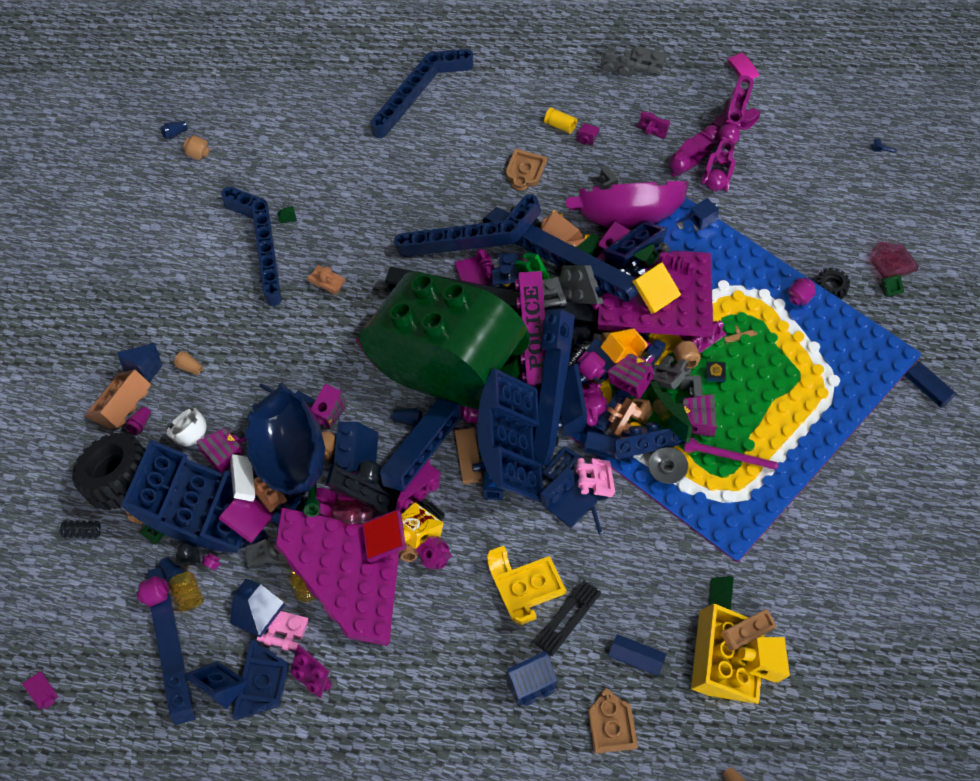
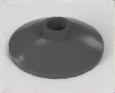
(669, 458)

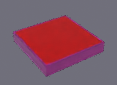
(384, 536)

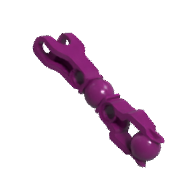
(728, 137)
(701, 144)

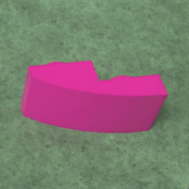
(743, 66)

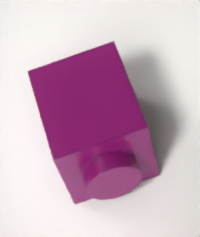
(40, 690)

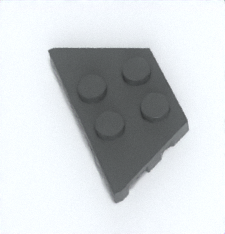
(579, 284)

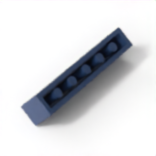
(420, 445)

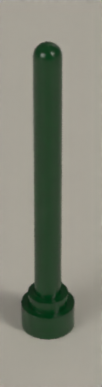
(312, 506)

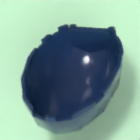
(285, 442)

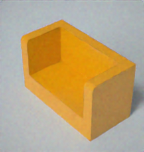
(622, 343)

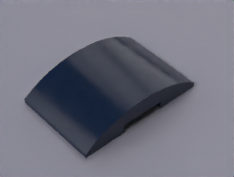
(506, 434)
(182, 499)

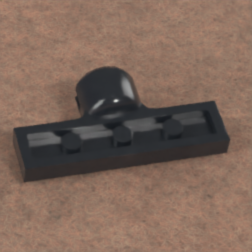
(363, 486)

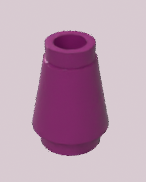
(137, 421)

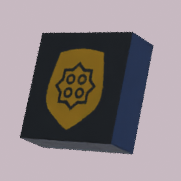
(716, 371)

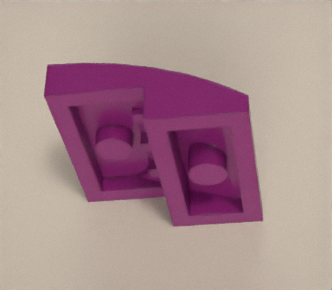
(246, 518)

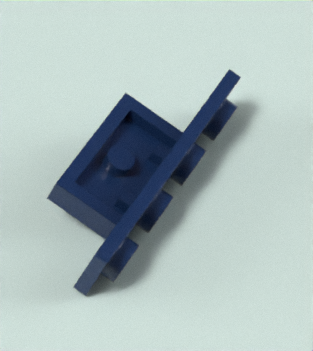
(645, 439)

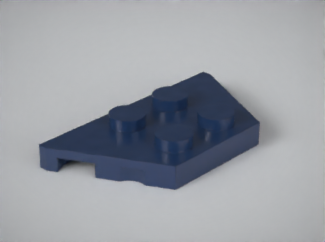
(265, 682)

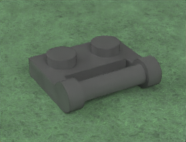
(553, 289)

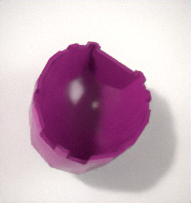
(629, 203)

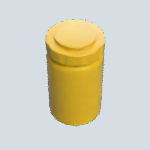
(560, 120)

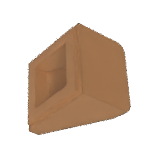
(646, 408)

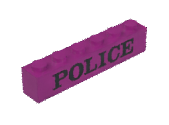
(533, 314)

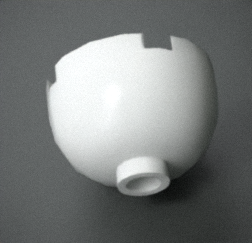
(188, 428)

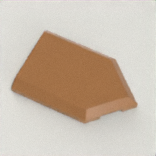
(612, 724)

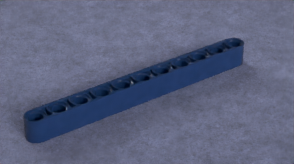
(561, 254)

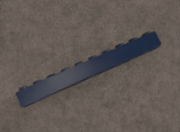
(656, 350)

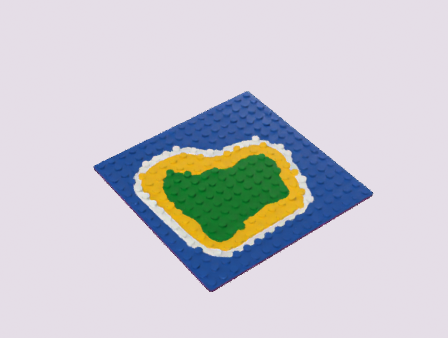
(785, 395)

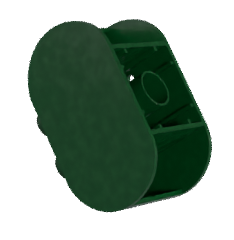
(442, 337)

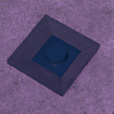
(254, 608)

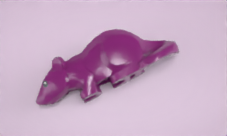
(594, 402)

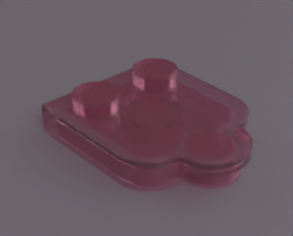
(892, 260)
(352, 512)

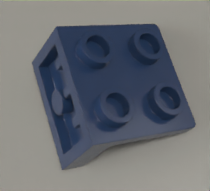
(565, 499)

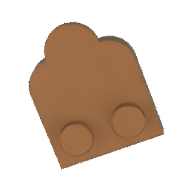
(525, 169)

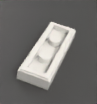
(242, 478)

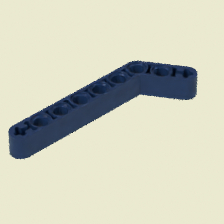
(415, 83)
(258, 210)
(472, 235)

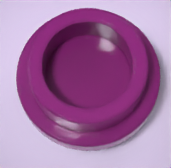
(211, 561)

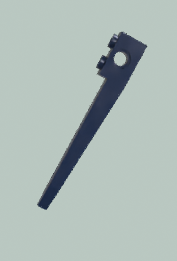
(557, 343)
(171, 659)

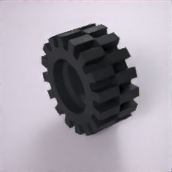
(838, 277)

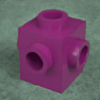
(434, 553)

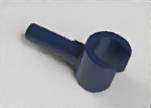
(878, 147)

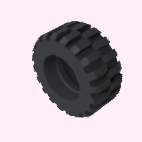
(107, 469)

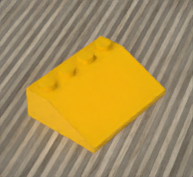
(717, 669)

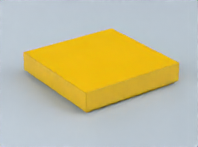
(656, 288)

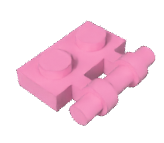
(601, 477)
(286, 624)

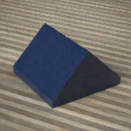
(142, 359)
(217, 682)

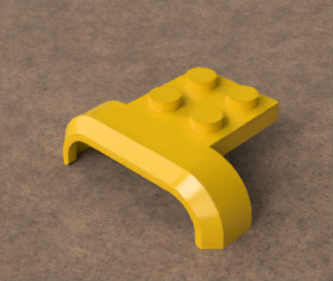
(524, 585)

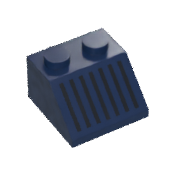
(531, 679)

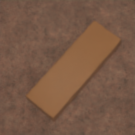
(467, 455)
(748, 630)

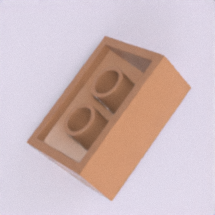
(119, 399)

